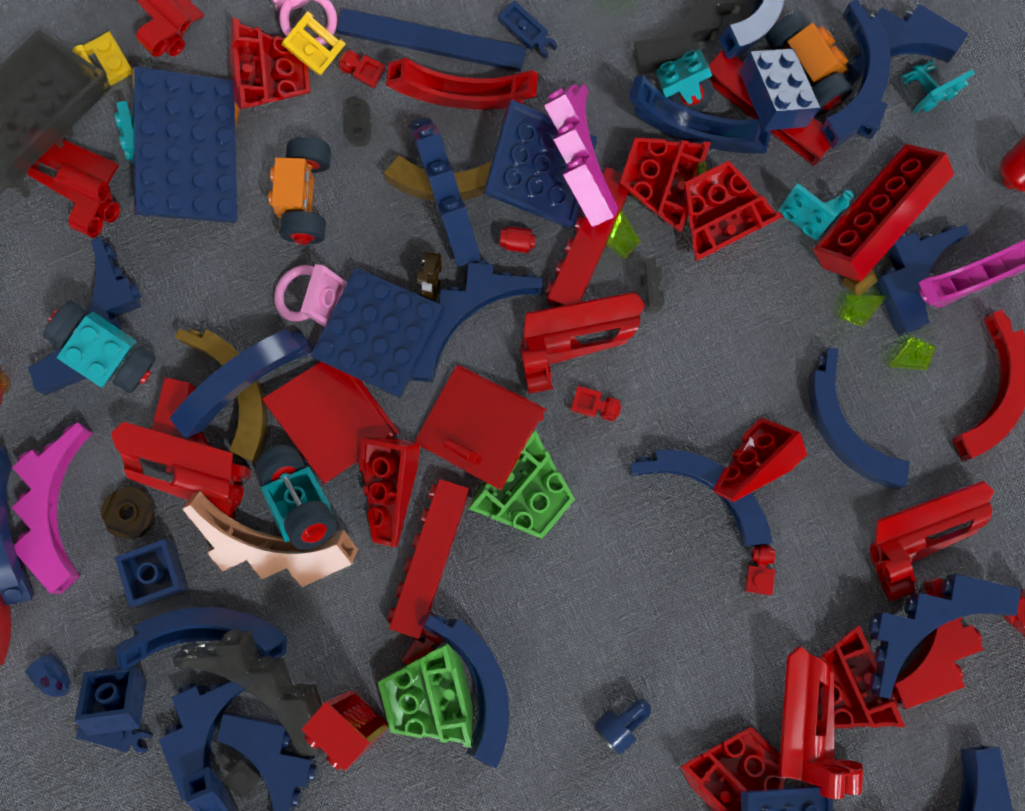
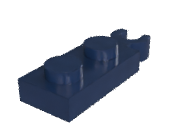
(526, 28)
(118, 740)

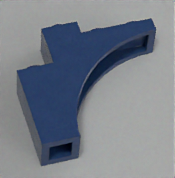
(917, 33)
(912, 264)
(199, 712)
(264, 745)

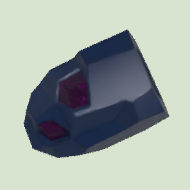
(49, 676)

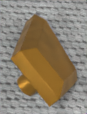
(860, 287)

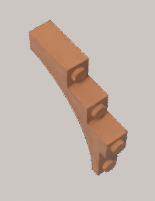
(266, 553)

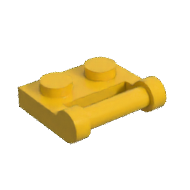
(309, 49)
(108, 54)

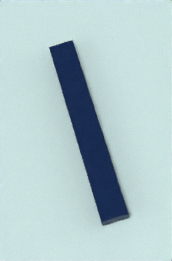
(431, 40)

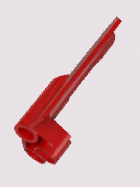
(168, 25)
(85, 181)
(552, 333)
(193, 464)
(904, 535)
(809, 742)

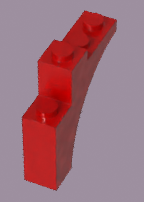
(171, 397)
(935, 668)

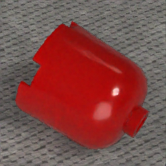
(1013, 167)

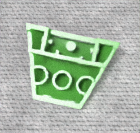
(531, 496)
(430, 699)

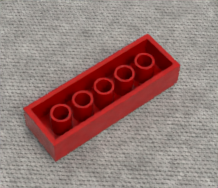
(884, 211)
(344, 729)

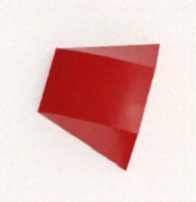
(263, 68)
(658, 172)
(724, 209)
(854, 704)
(731, 767)

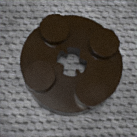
(429, 275)
(124, 498)

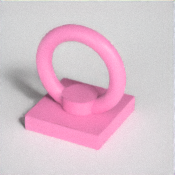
(286, 5)
(320, 298)

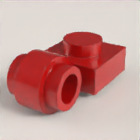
(366, 71)
(588, 402)
(760, 578)
(419, 648)

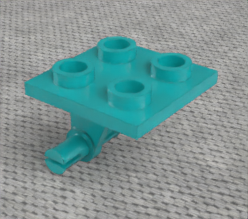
(935, 92)
(810, 212)

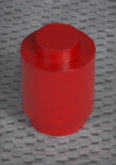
(517, 239)

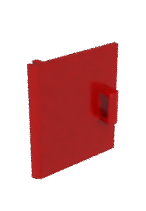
(327, 417)
(479, 426)

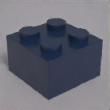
(151, 573)
(111, 700)

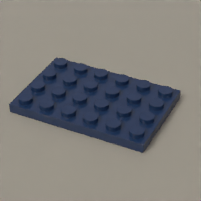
(184, 146)

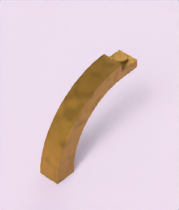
(414, 181)
(252, 411)

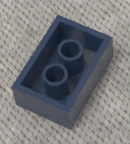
(779, 89)

